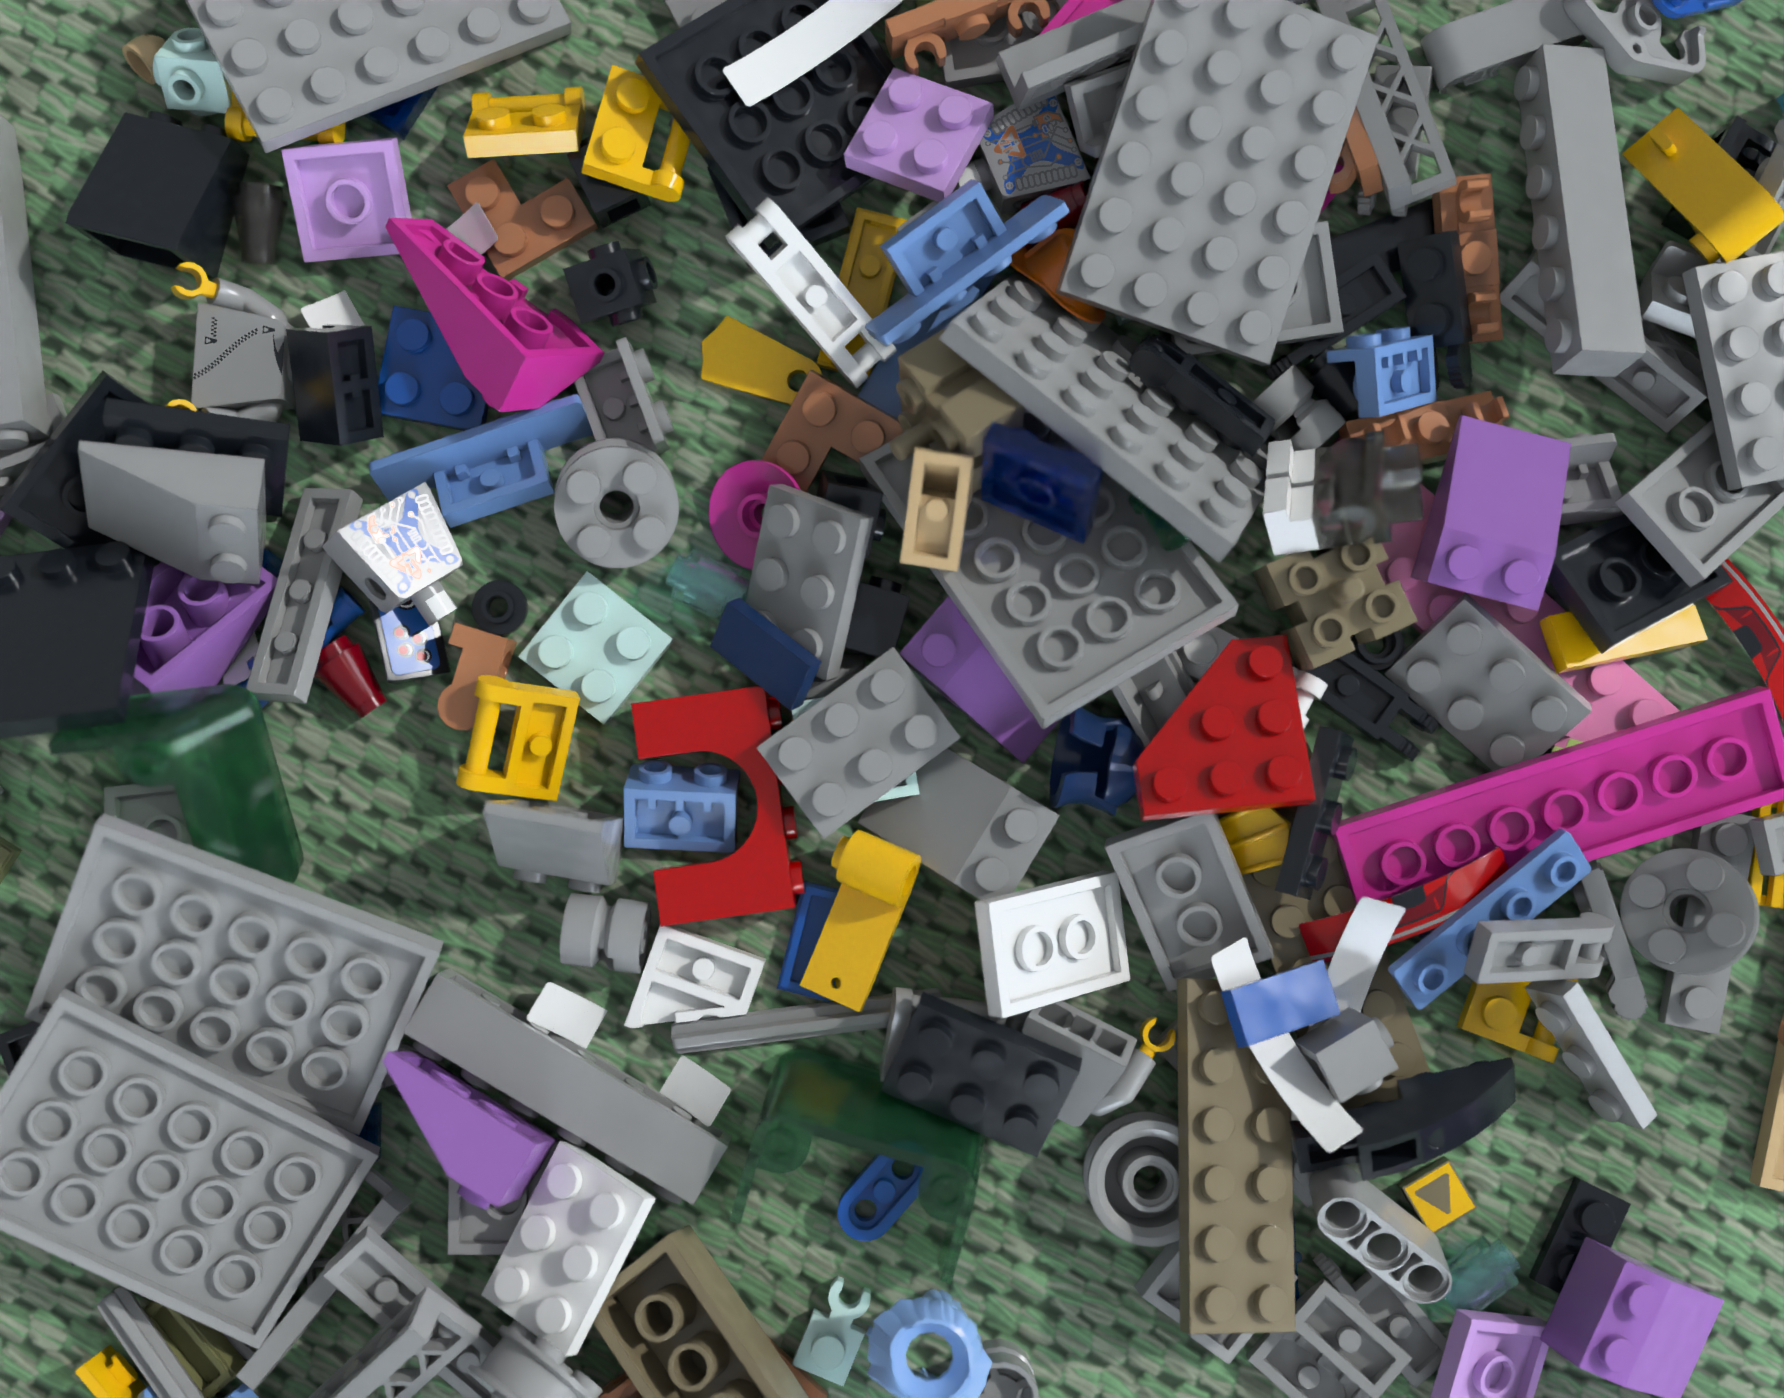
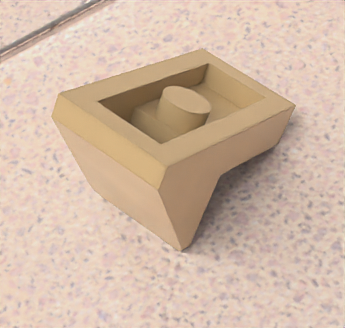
(937, 509)

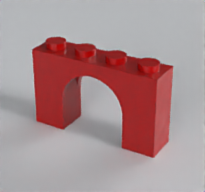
(761, 871)

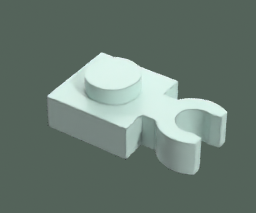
(831, 1338)

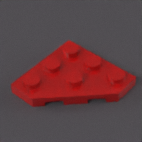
(1230, 740)

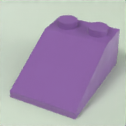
(1495, 514)
(195, 628)
(965, 673)
(471, 1134)
(1630, 1321)

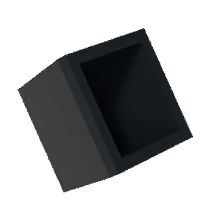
(162, 192)

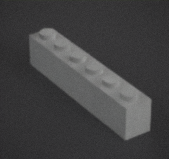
(1579, 212)
(567, 1086)

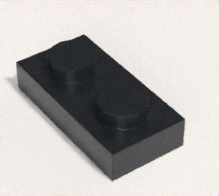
(1583, 1213)

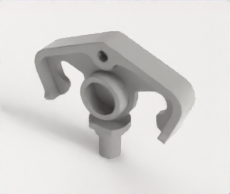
(1633, 40)

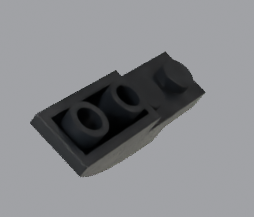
(1425, 1122)

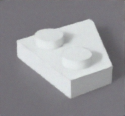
(693, 980)

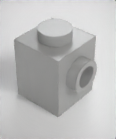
(1349, 1053)

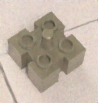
(948, 404)
(1333, 600)

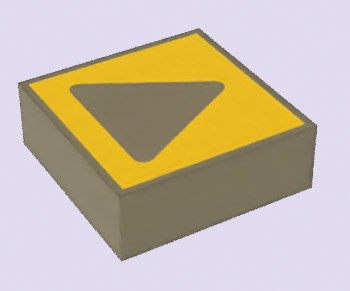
(1437, 1195)

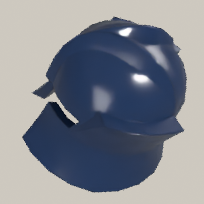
(1094, 761)

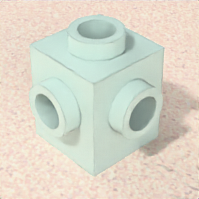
(191, 74)

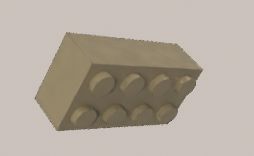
(688, 1330)

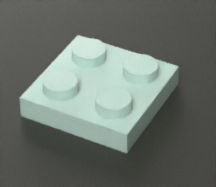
(596, 647)

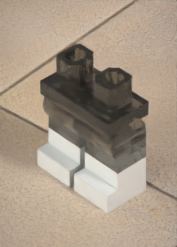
(1340, 493)

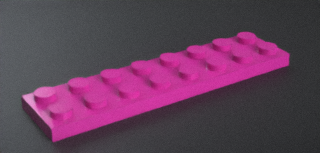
(1601, 791)

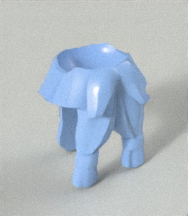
(927, 1314)

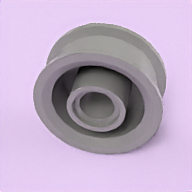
(616, 538)
(1681, 873)
(1109, 1171)
(530, 1369)

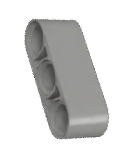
(1494, 39)
(1380, 1234)

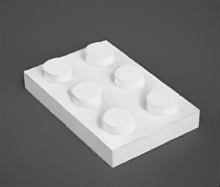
(1052, 943)
(568, 1247)

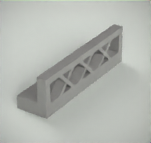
(1072, 51)
(1373, 115)
(1659, 384)
(320, 1290)
(400, 1339)

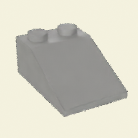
(179, 507)
(965, 825)
(555, 841)

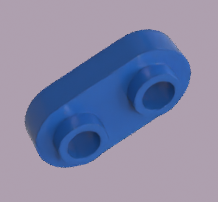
(886, 1189)

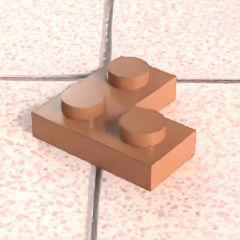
(525, 230)
(824, 419)

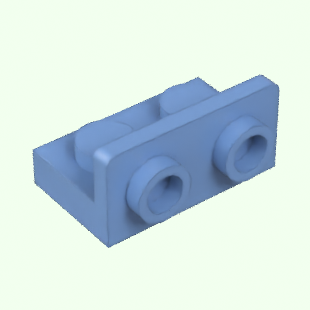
(1391, 370)
(681, 807)

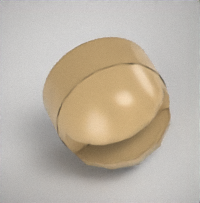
(140, 55)

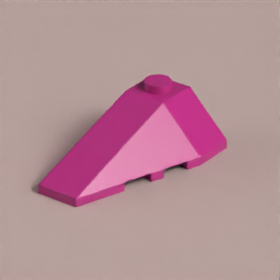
(496, 335)

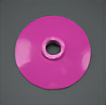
(738, 507)

